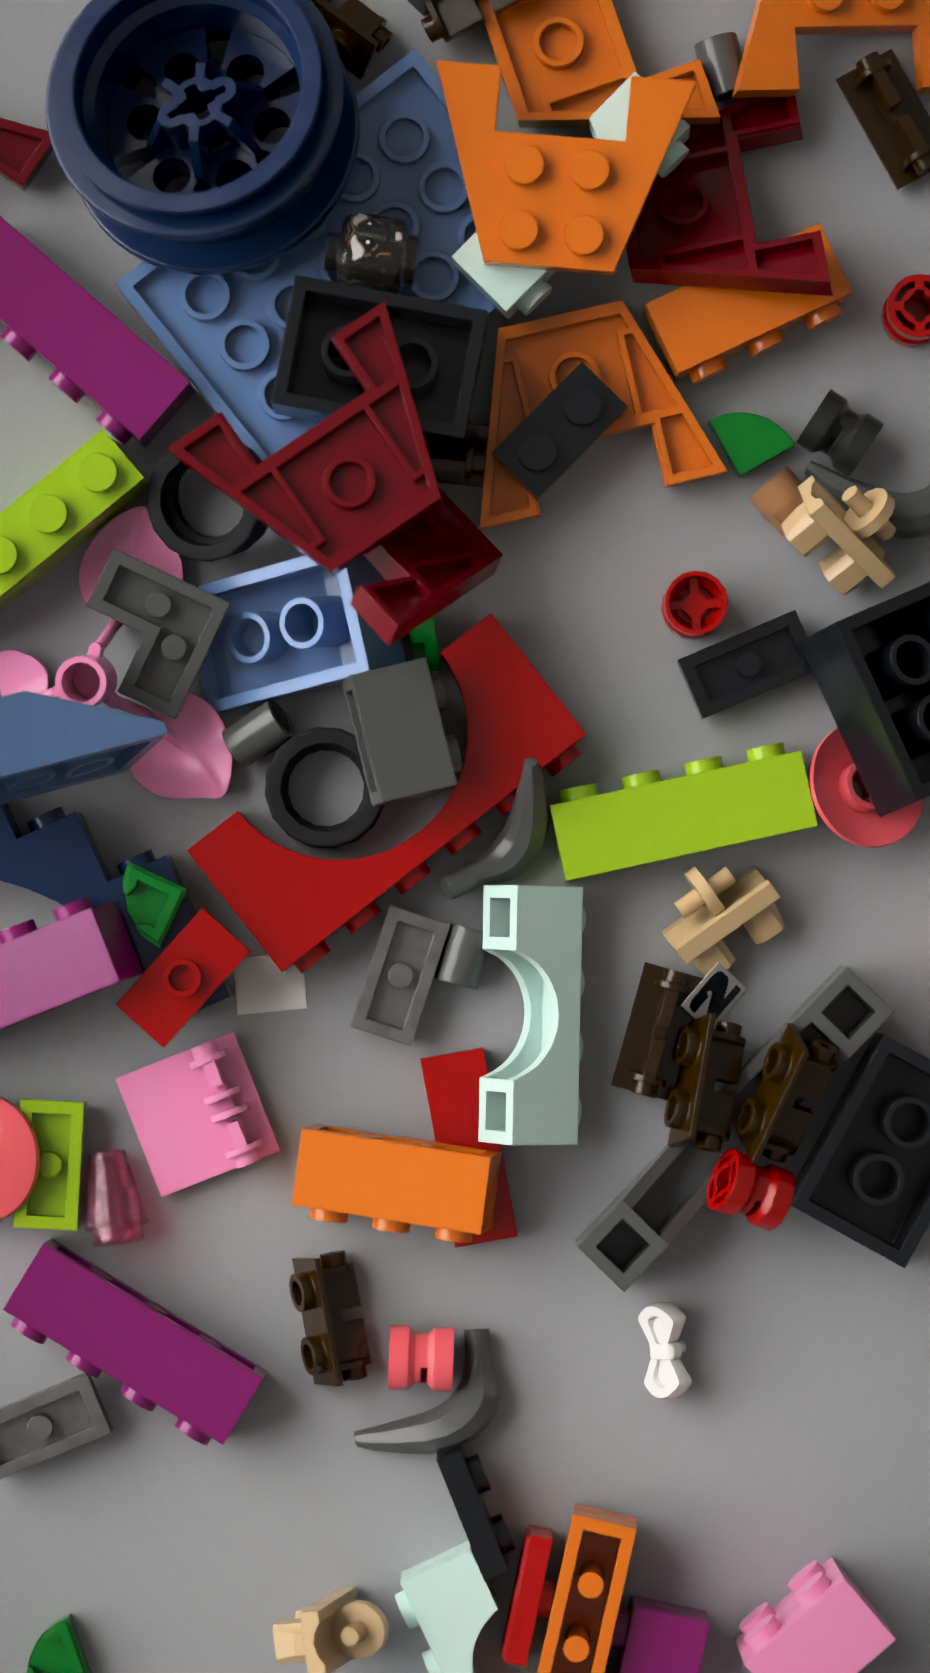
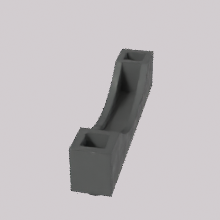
(675, 1183)

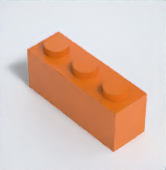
(707, 325)
(396, 1181)
(588, 1591)

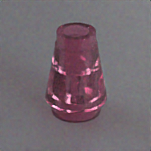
(113, 1201)

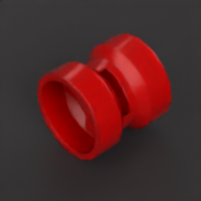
(908, 321)
(696, 595)
(751, 1190)

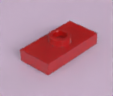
(183, 977)
(530, 1595)

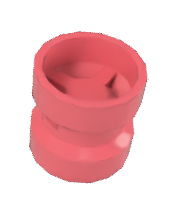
(421, 1358)

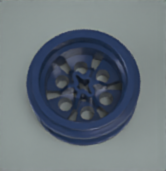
(251, 207)

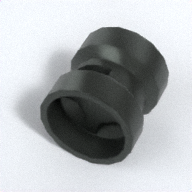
(851, 442)

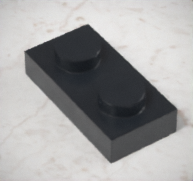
(559, 431)
(745, 665)
(486, 1534)

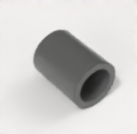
(721, 63)
(258, 733)
(462, 957)

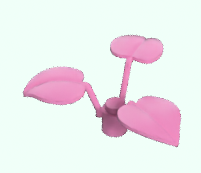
(193, 755)

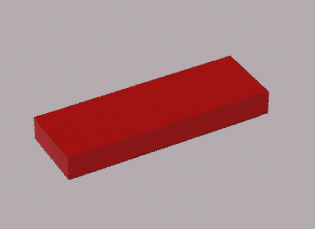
(454, 1111)

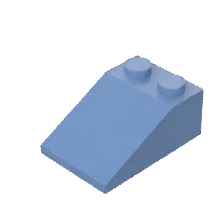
(290, 633)
(65, 743)

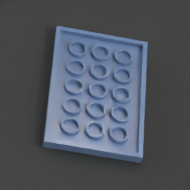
(233, 324)

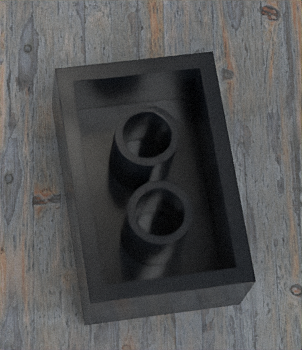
(435, 340)
(879, 693)
(874, 1155)

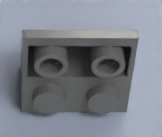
(402, 732)

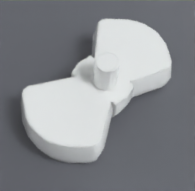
(666, 1373)

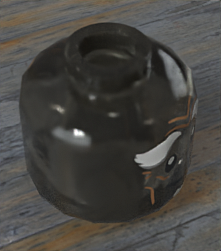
(372, 253)

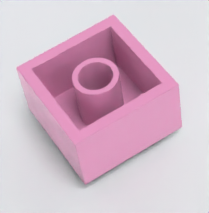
(815, 1627)

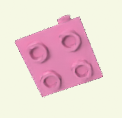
(197, 1114)

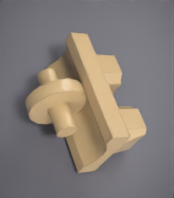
(858, 552)
(716, 910)
(331, 1632)

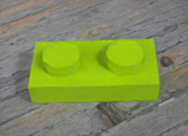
(58, 1190)

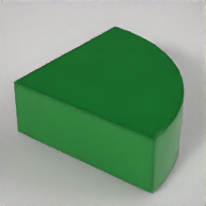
(749, 440)
(425, 644)
(151, 902)
(59, 1650)

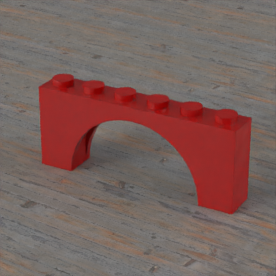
(302, 900)

